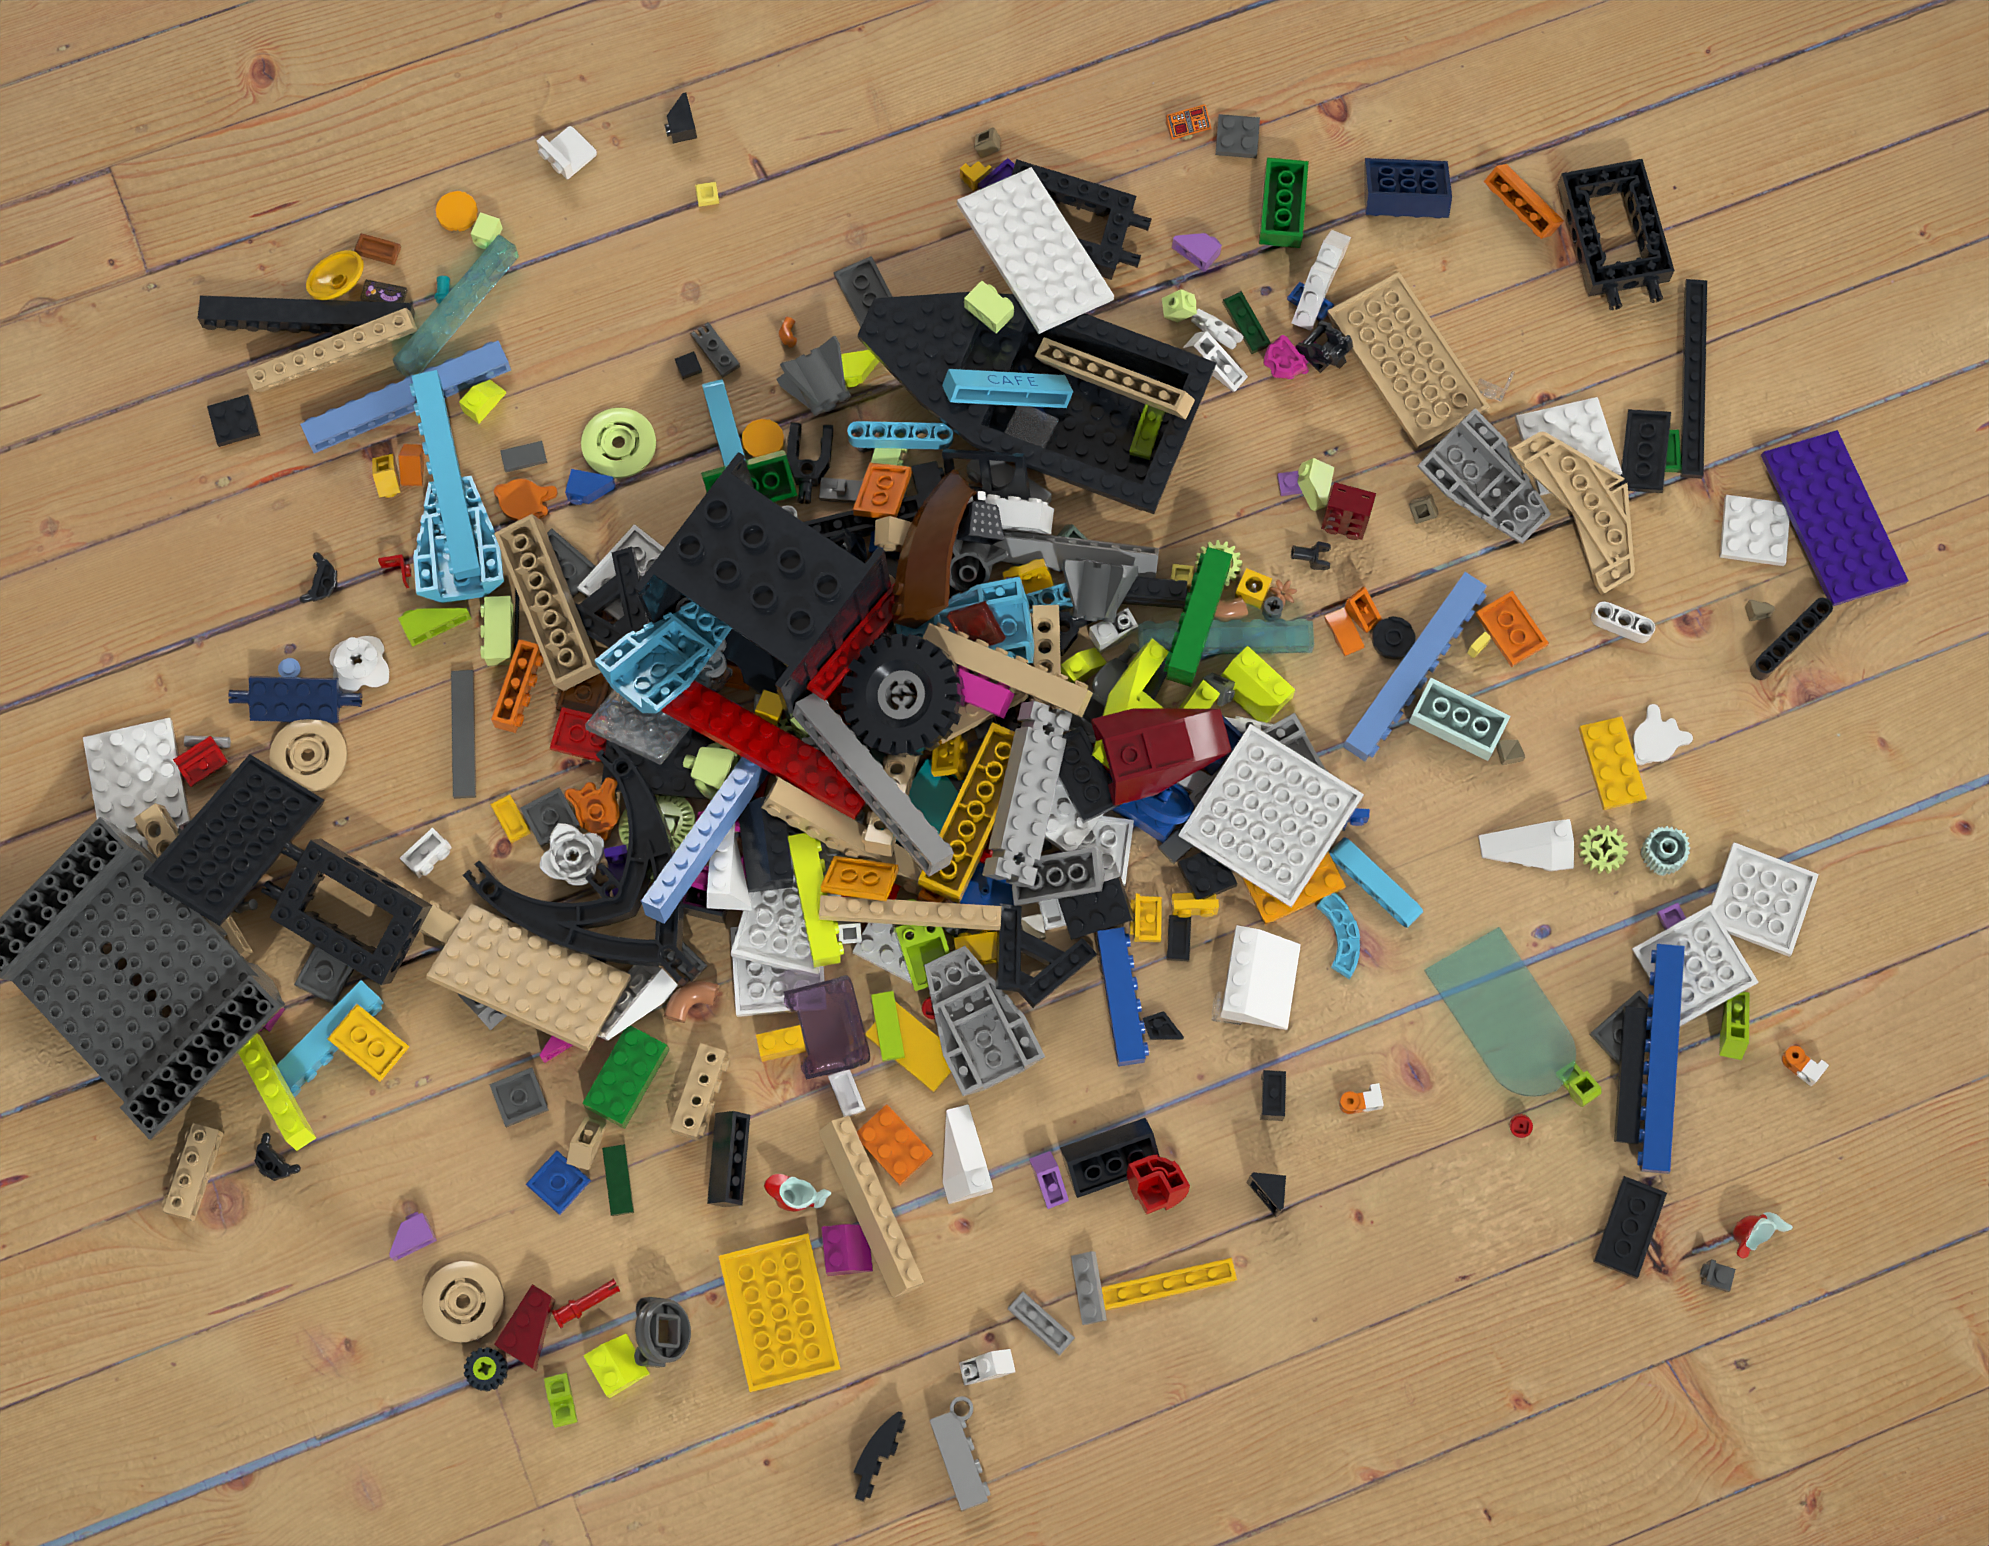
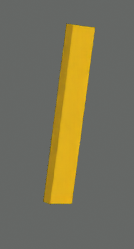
(1168, 1284)

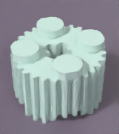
(1654, 852)

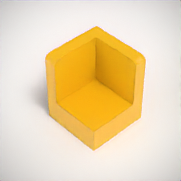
(974, 174)

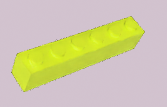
(809, 876)
(276, 1093)

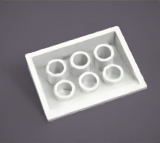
(1260, 978)

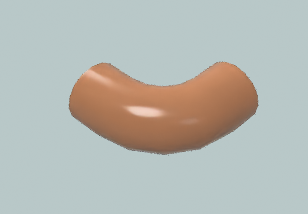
(1231, 610)
(689, 995)

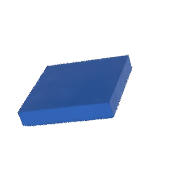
(558, 1182)

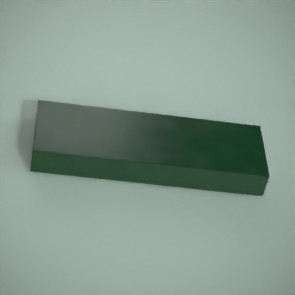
(1246, 322)
(618, 1180)

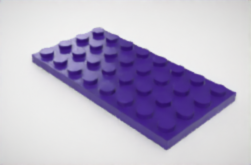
(1834, 518)

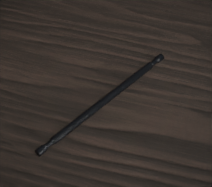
(516, 633)

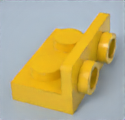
(950, 758)

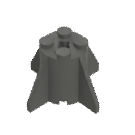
(816, 378)
(973, 563)
(1097, 587)

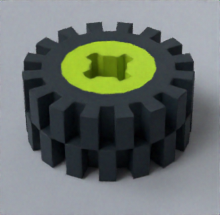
(489, 1376)

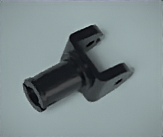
(1312, 555)

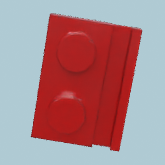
(201, 761)

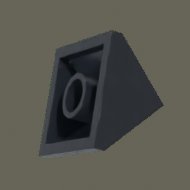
(696, 905)
(1269, 1189)

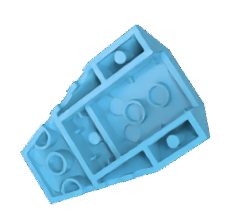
(430, 559)
(1009, 607)
(662, 657)

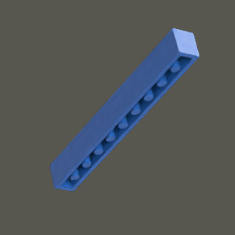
(1663, 1059)

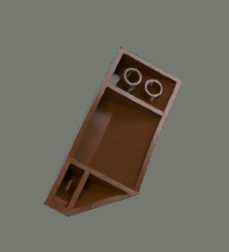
(926, 554)

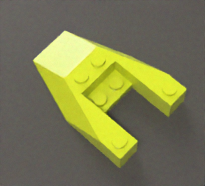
(1129, 694)

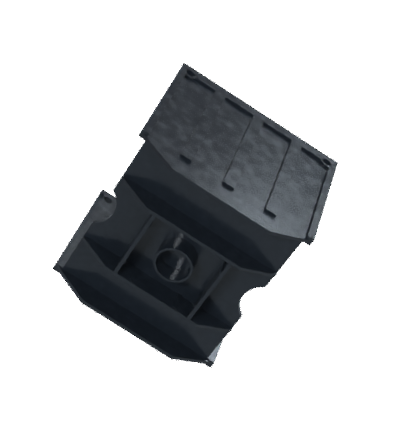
(769, 580)

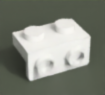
(426, 853)

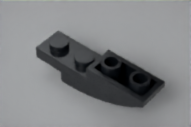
(879, 1446)

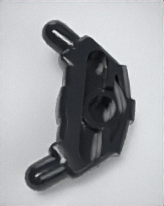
(323, 582)
(272, 1163)

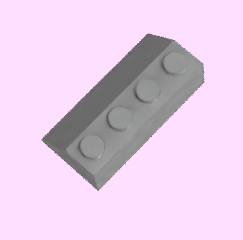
(1063, 876)

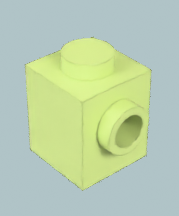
(485, 230)
(1179, 305)

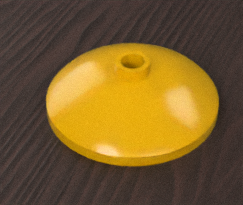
(335, 275)

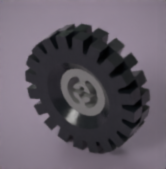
(918, 721)

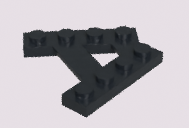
(619, 586)
(1060, 964)

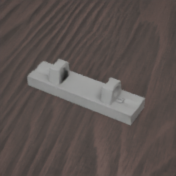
(834, 490)

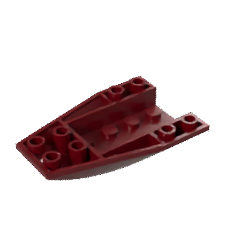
(1158, 747)

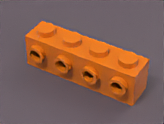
(1523, 201)
(517, 686)

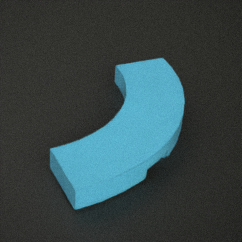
(1346, 933)

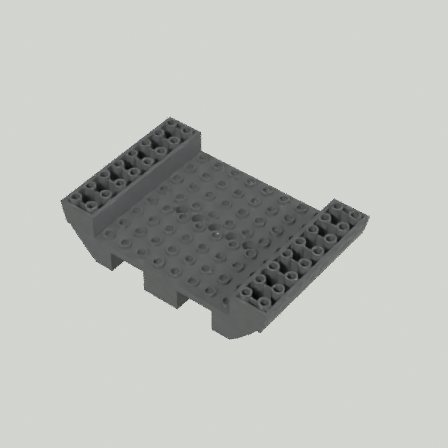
(57, 959)

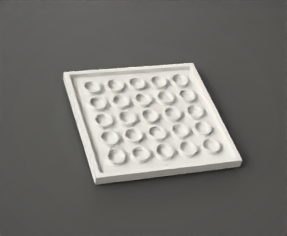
(1270, 815)

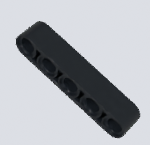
(1795, 630)

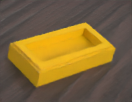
(510, 818)

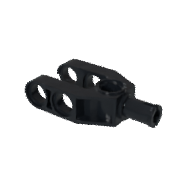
(818, 468)
(1067, 638)

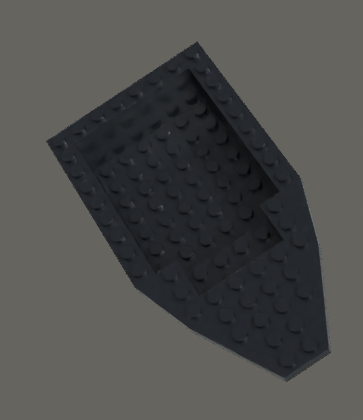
(1091, 443)

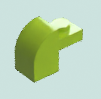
(1582, 1086)

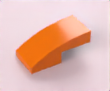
(1344, 631)

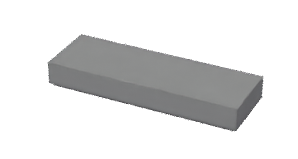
(1041, 1323)

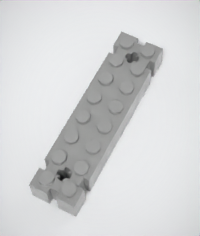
(1027, 794)

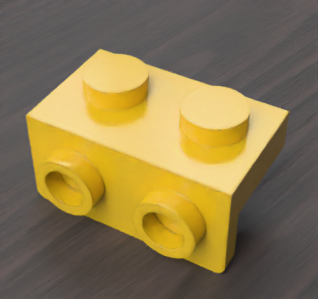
(1033, 575)
(1185, 905)
(1147, 919)

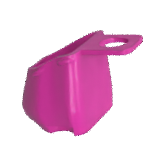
(1285, 359)

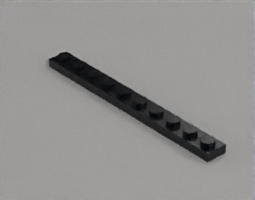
(1694, 379)

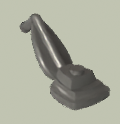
(1102, 685)

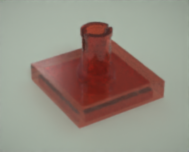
(977, 622)

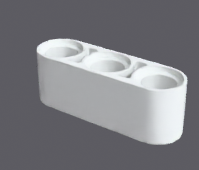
(1633, 620)

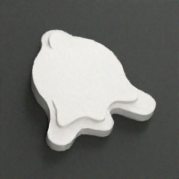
(1657, 739)

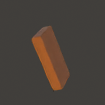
(377, 249)

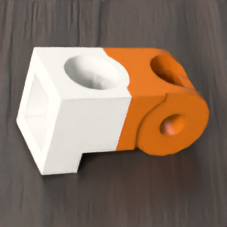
(1803, 1066)
(1362, 1102)

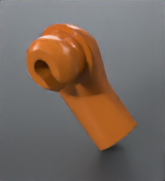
(785, 332)

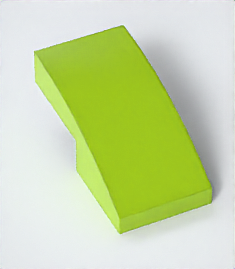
(560, 1400)

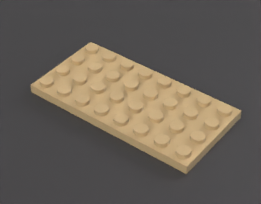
(1407, 360)
(528, 977)

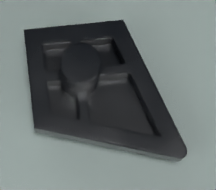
(1161, 1027)

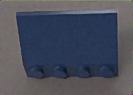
(1407, 188)

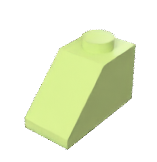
(1315, 482)

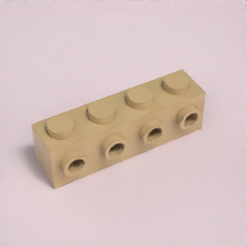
(699, 1092)
(192, 1172)

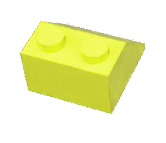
(615, 1365)

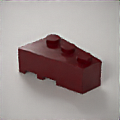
(527, 1328)

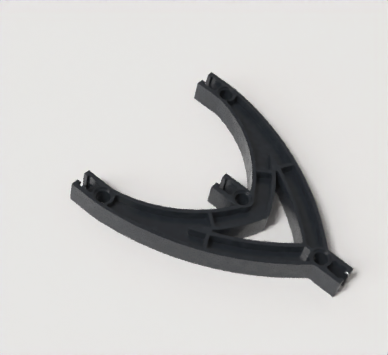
(565, 923)

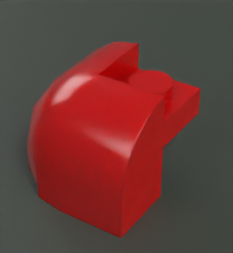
(1157, 1183)

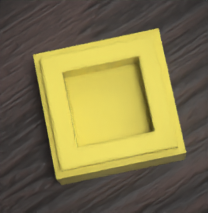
(707, 194)
(1182, 572)
(1479, 645)

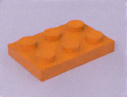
(882, 490)
(1511, 628)
(893, 1145)

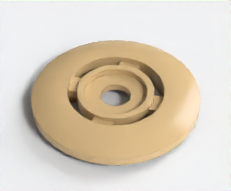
(304, 735)
(470, 1280)

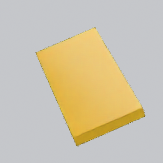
(921, 1050)

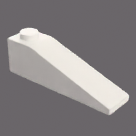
(1537, 845)
(644, 992)
(964, 1163)

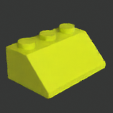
(1257, 686)

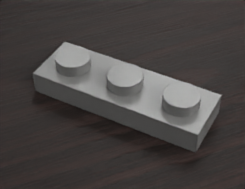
(1089, 1288)

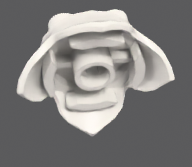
(370, 672)
(568, 840)

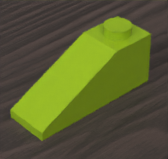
(429, 622)
(1735, 1027)

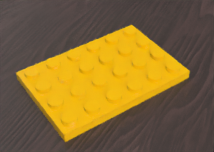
(779, 1313)

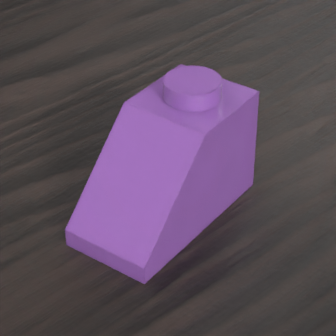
(1198, 249)
(1049, 1179)
(412, 1236)

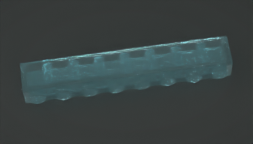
(456, 307)
(1235, 635)

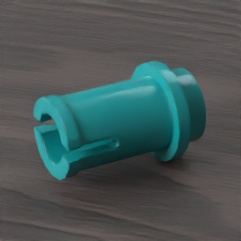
(443, 285)

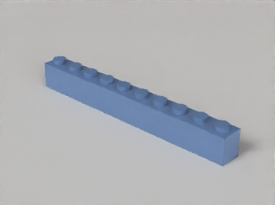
(396, 399)
(1415, 666)
(703, 840)

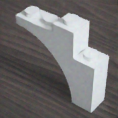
(1320, 278)

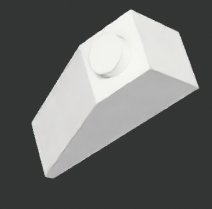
(1226, 368)

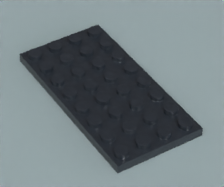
(233, 840)

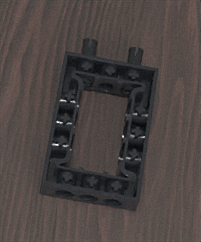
(1101, 201)
(1656, 263)
(323, 858)

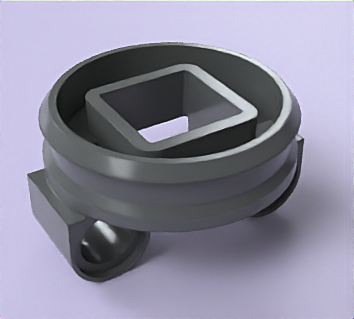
(651, 1352)

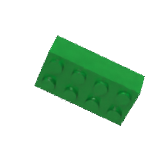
(1283, 202)
(768, 474)
(626, 1076)

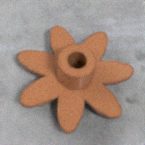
(1288, 592)

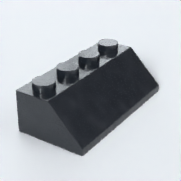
(765, 849)
(1105, 1157)

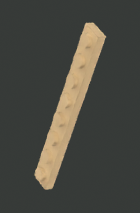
(910, 913)

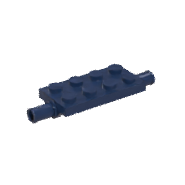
(294, 698)

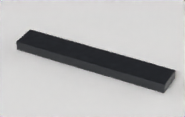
(1630, 1075)

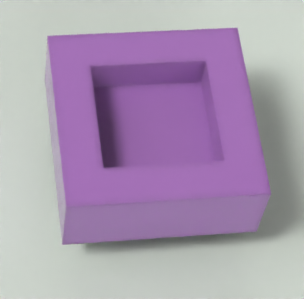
(1288, 483)
(1671, 916)

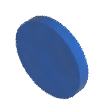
(1168, 806)
(987, 890)

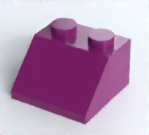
(846, 1250)

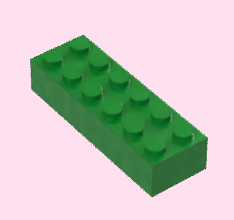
(1197, 616)

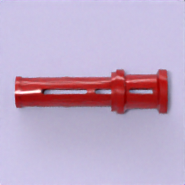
(575, 1308)

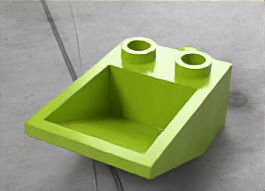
(920, 949)

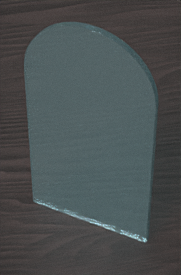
(1506, 1015)

